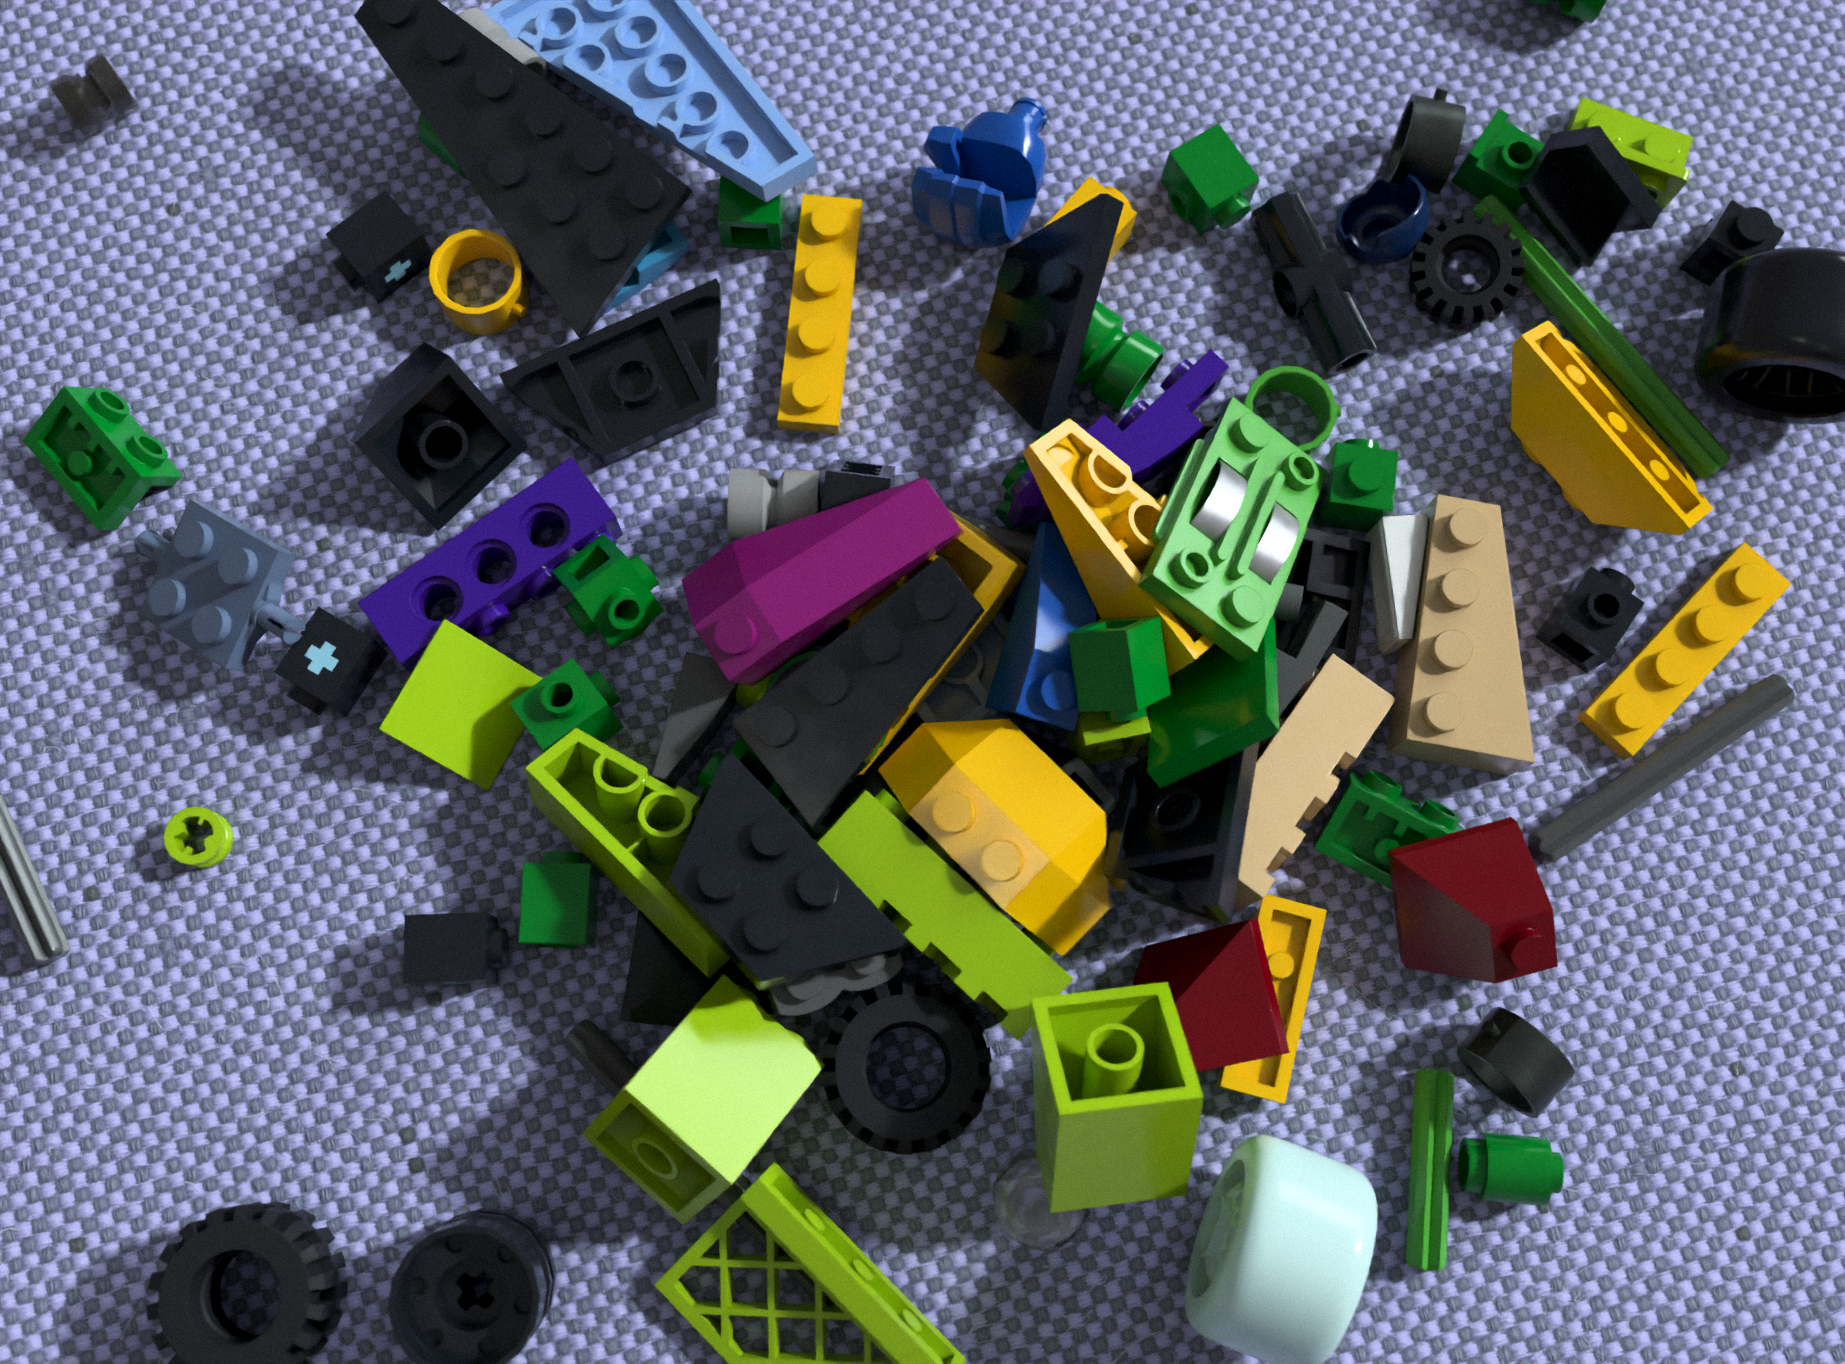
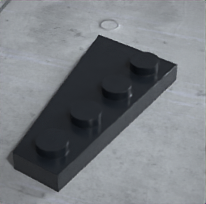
(846, 698)

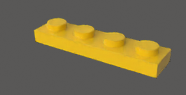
(820, 314)
(1683, 651)

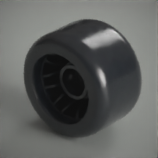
(1776, 337)

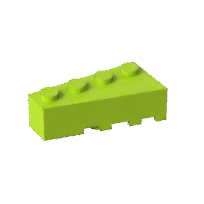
(626, 828)
(941, 910)

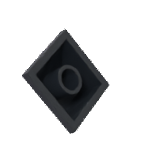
(435, 435)

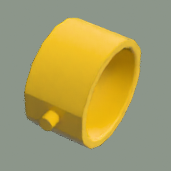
(468, 247)

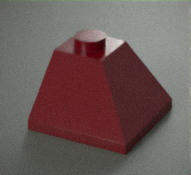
(1472, 905)
(1220, 993)

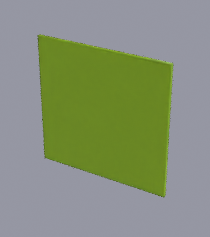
(460, 706)

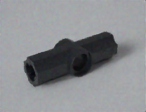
(1312, 283)

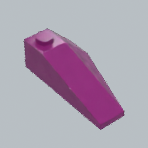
(799, 580)

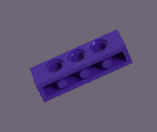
(508, 534)

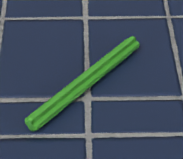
(1610, 348)

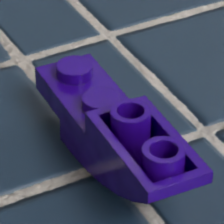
(1144, 439)

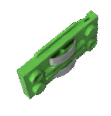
(1232, 529)

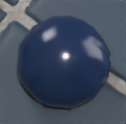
(1384, 221)

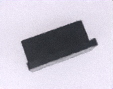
(1586, 193)

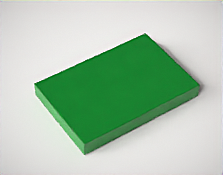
(1214, 711)

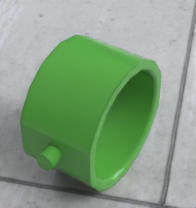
(1306, 386)

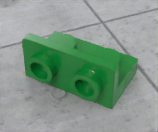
(99, 453)
(1375, 819)

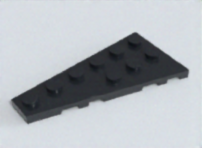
(549, 171)

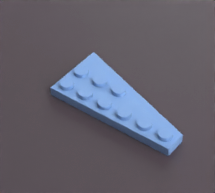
(670, 77)

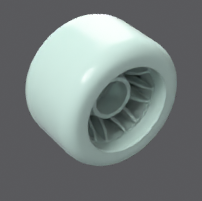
(1281, 1253)

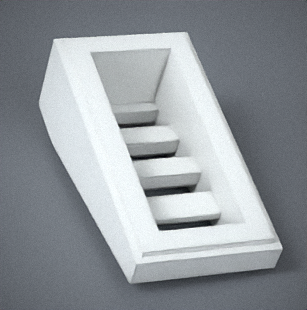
(1395, 576)

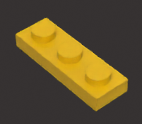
(1291, 944)

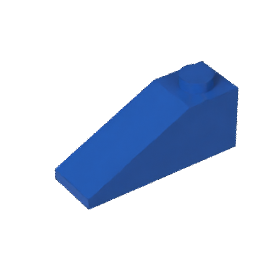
(1035, 664)

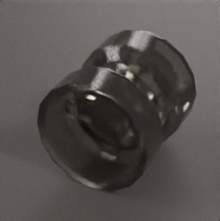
(91, 96)

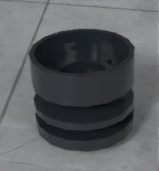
(431, 1298)

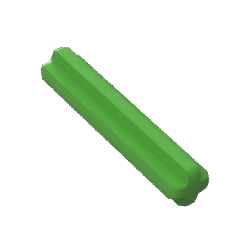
(1430, 1170)

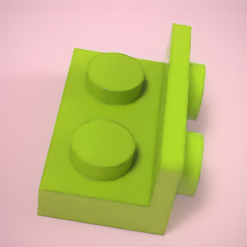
(1650, 149)

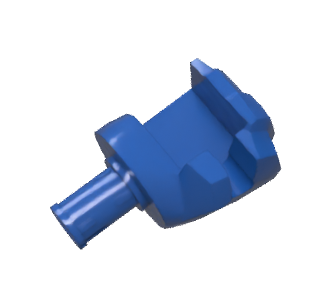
(982, 176)

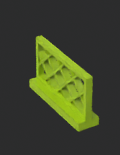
(829, 1259)

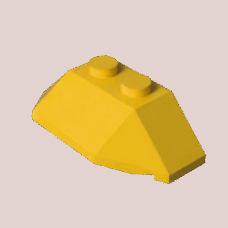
(1595, 440)
(1008, 822)

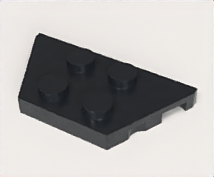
(1045, 311)
(632, 377)
(1185, 838)
(772, 889)

